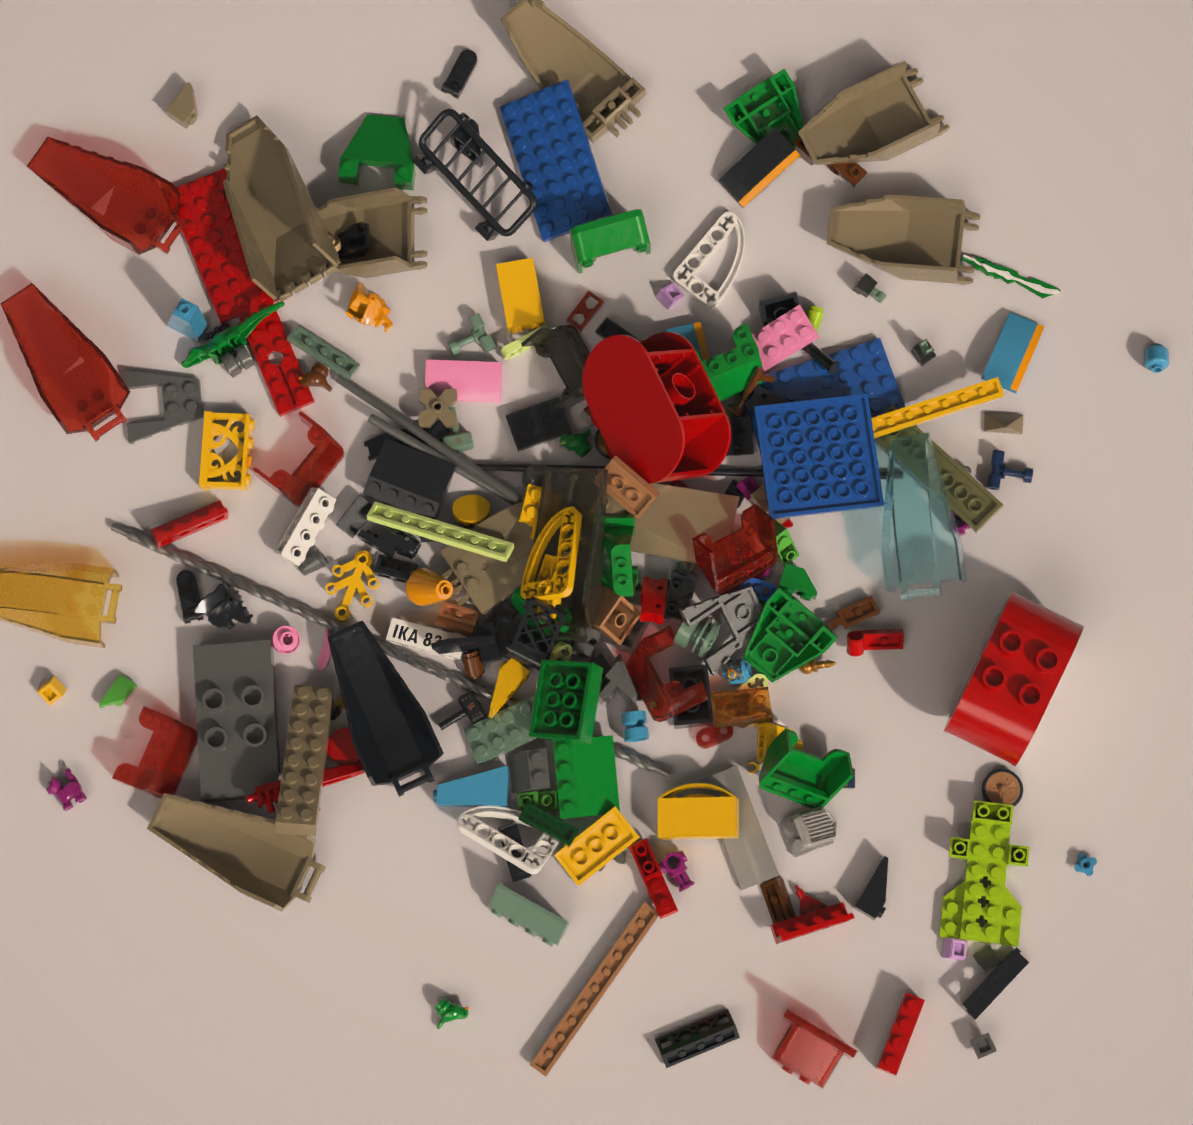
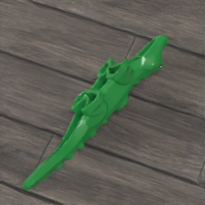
(228, 339)

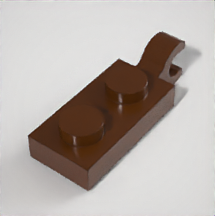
(855, 614)

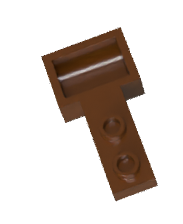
(850, 172)

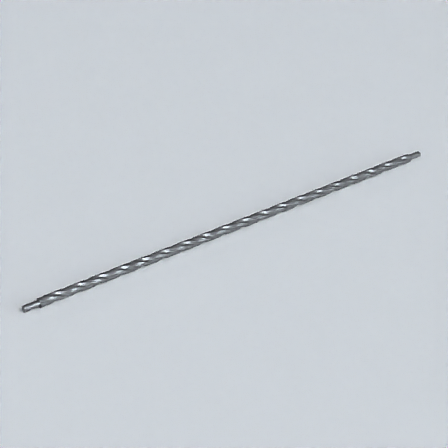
(335, 625)

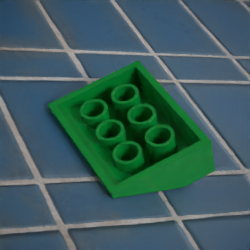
(566, 701)
(586, 777)

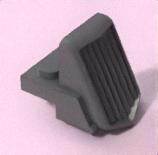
(620, 681)

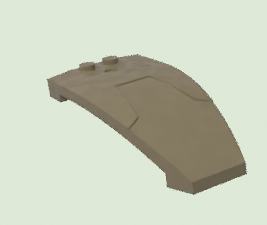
(558, 53)
(486, 578)

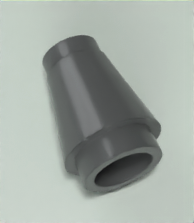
(313, 563)

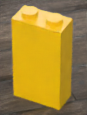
(520, 295)

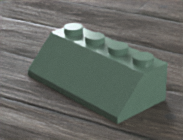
(528, 914)

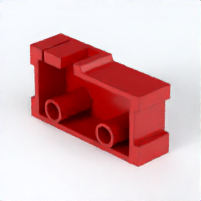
(653, 599)

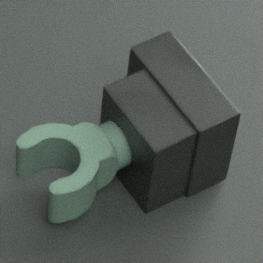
(866, 287)
(923, 352)

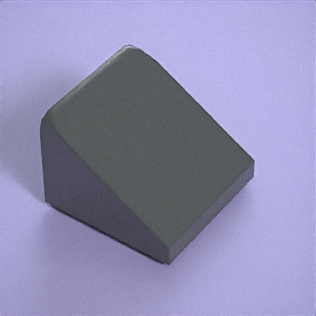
(987, 959)

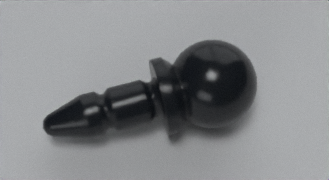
(206, 336)

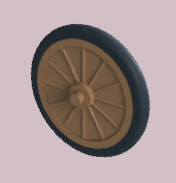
(1002, 787)

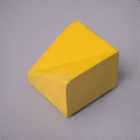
(51, 690)

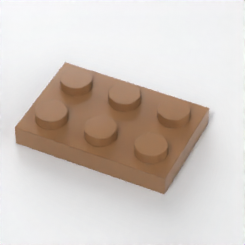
(629, 488)

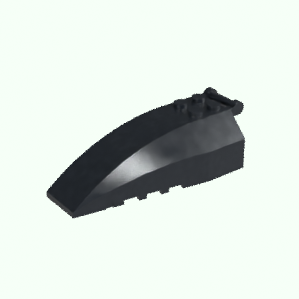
(382, 712)

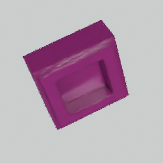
(748, 487)

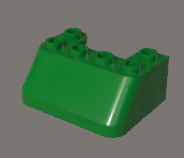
(733, 369)
(803, 775)

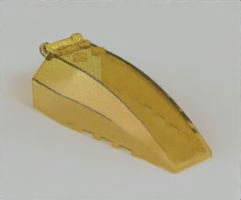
(59, 600)

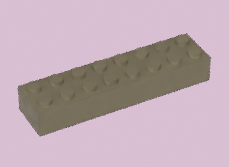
(304, 760)

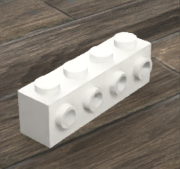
(305, 526)

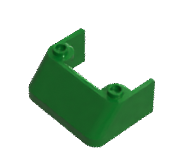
(608, 237)

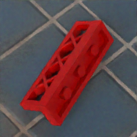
(189, 523)
(810, 922)

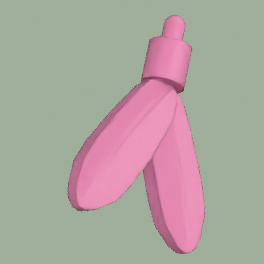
(325, 653)

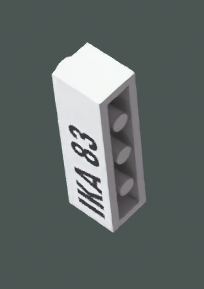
(419, 637)

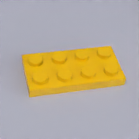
(597, 846)

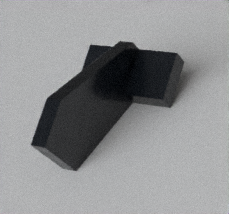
(485, 641)

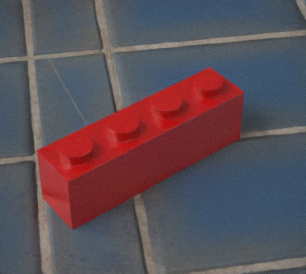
(900, 1034)

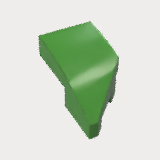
(118, 692)

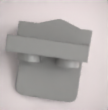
(810, 830)

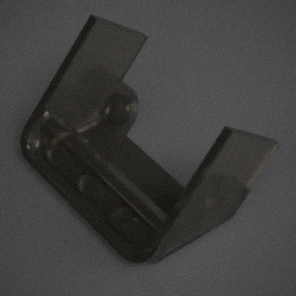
(568, 353)

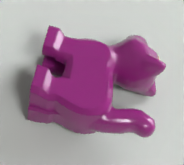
(68, 792)

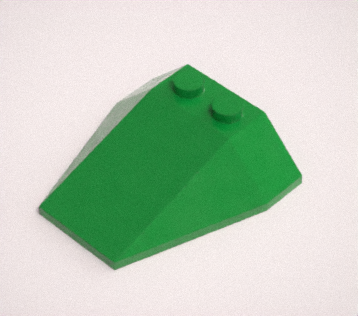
(767, 107)
(786, 637)

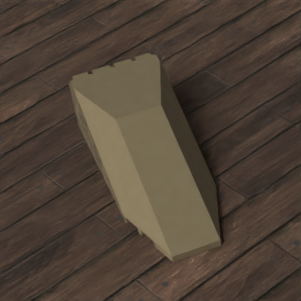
(274, 213)

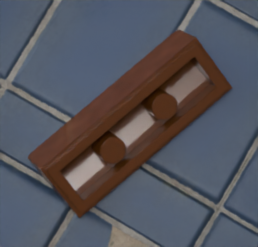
(777, 900)

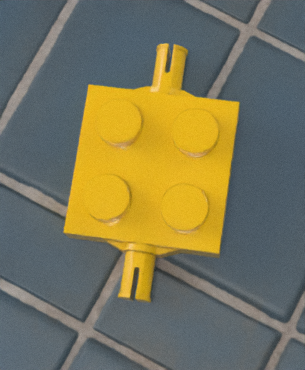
(530, 507)

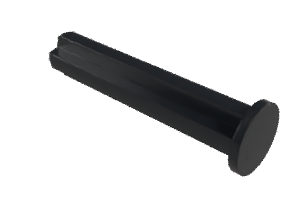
(822, 358)

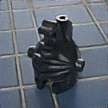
(223, 607)

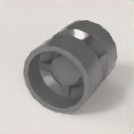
(237, 360)
(587, 649)

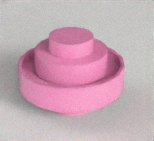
(285, 639)

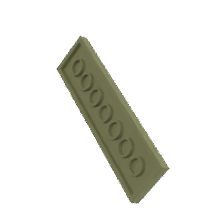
(966, 495)

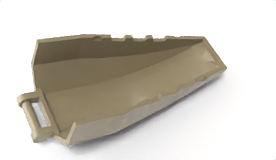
(239, 849)

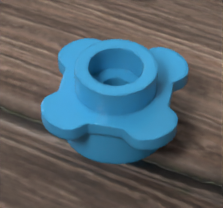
(1079, 867)

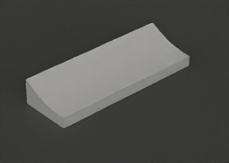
(750, 851)

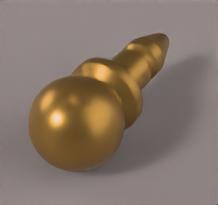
(814, 665)

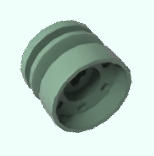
(699, 634)

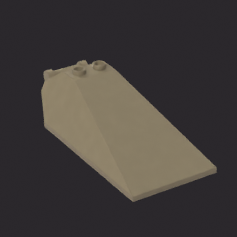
(678, 517)

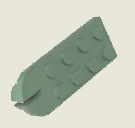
(501, 733)

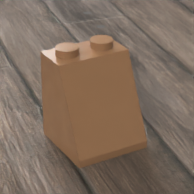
(615, 616)

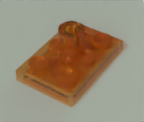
(741, 707)

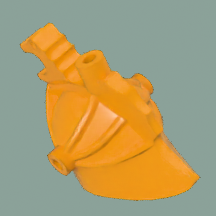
(368, 308)

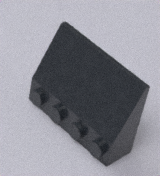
(410, 479)

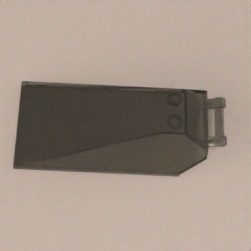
(587, 493)

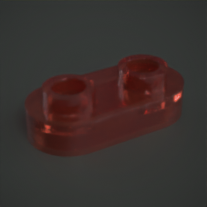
(715, 736)

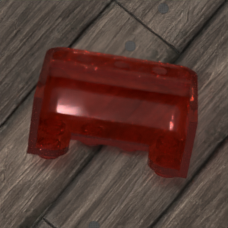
(740, 553)
(164, 757)

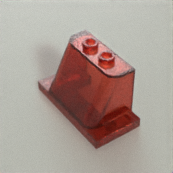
(809, 1051)

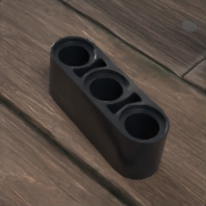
(513, 833)

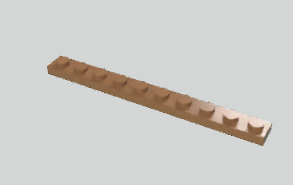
(594, 989)

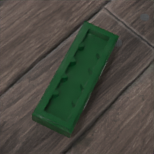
(548, 824)

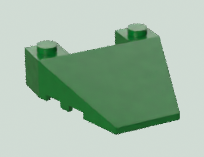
(379, 143)

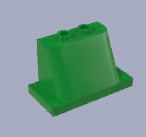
(617, 560)

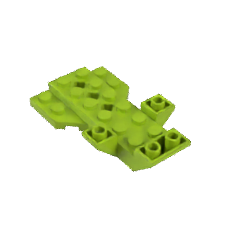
(986, 856)

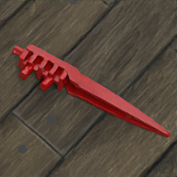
(269, 792)

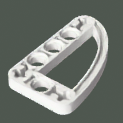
(691, 278)
(510, 845)

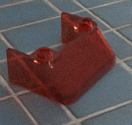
(312, 470)
(660, 699)

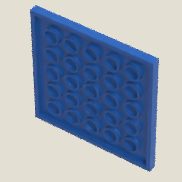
(818, 456)

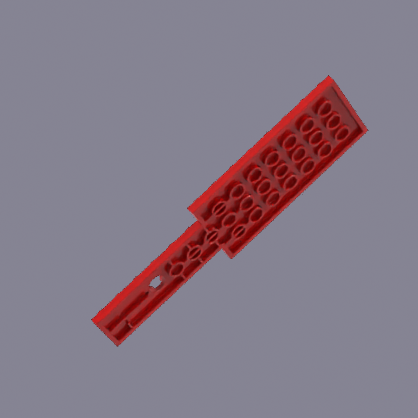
(226, 276)

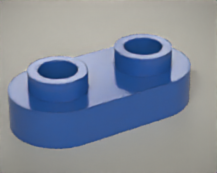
(758, 586)

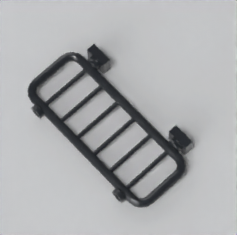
(429, 162)

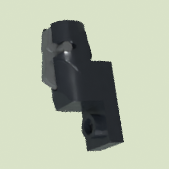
(392, 541)

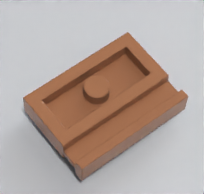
(457, 618)

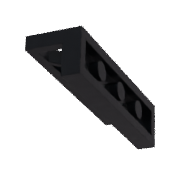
(994, 984)
(699, 1041)

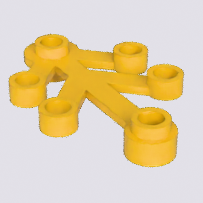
(353, 582)

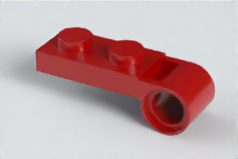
(874, 640)

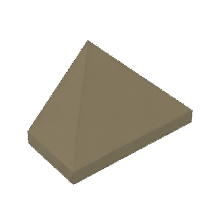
(1003, 423)

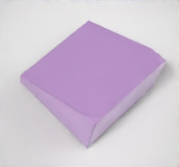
(669, 295)
(954, 949)

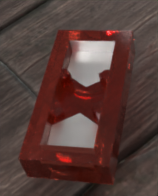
(585, 311)

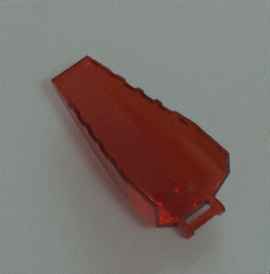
(114, 195)
(65, 365)

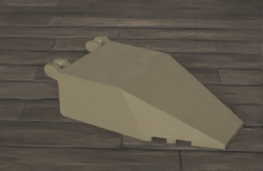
(871, 121)
(391, 230)
(905, 236)

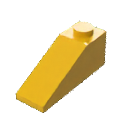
(510, 679)

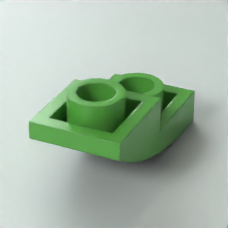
(545, 800)

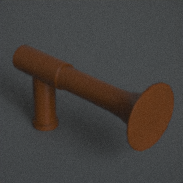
(758, 375)

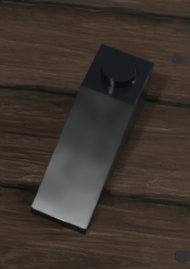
(874, 895)

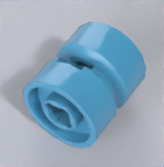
(635, 726)

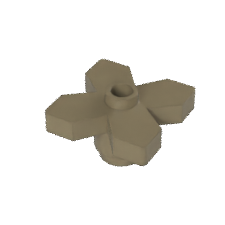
(444, 402)

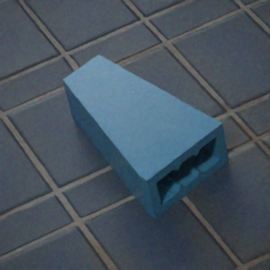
(188, 320)
(477, 790)

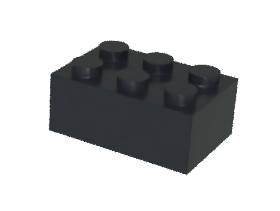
(700, 714)

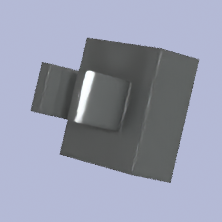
(983, 1045)

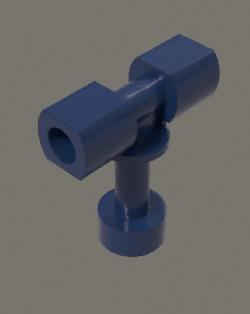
(999, 471)

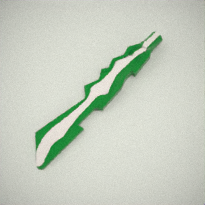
(1009, 276)

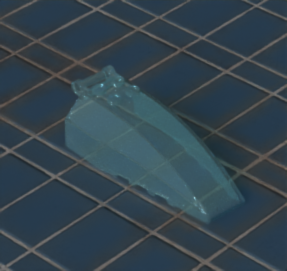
(918, 521)

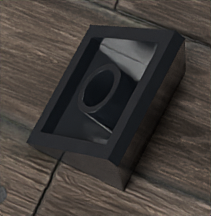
(774, 307)

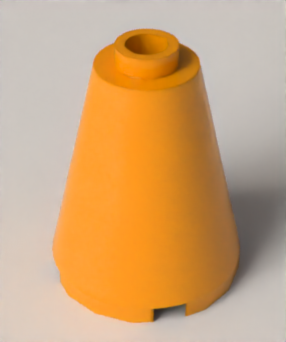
(427, 587)

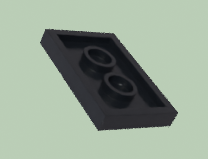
(538, 424)

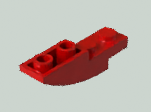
(653, 878)

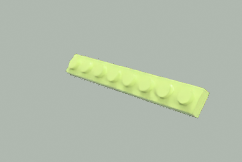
(440, 531)

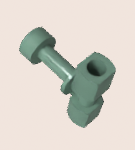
(478, 335)

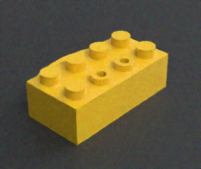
(698, 814)

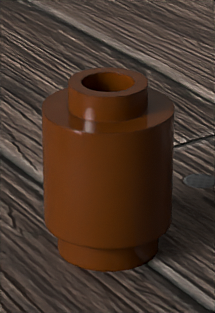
(472, 664)

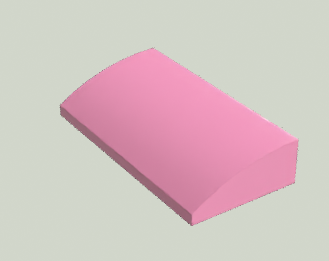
(473, 379)

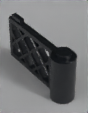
(529, 651)

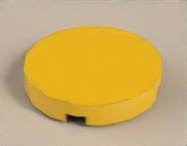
(471, 509)

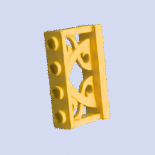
(211, 430)

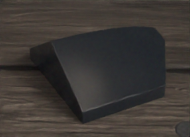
(355, 241)

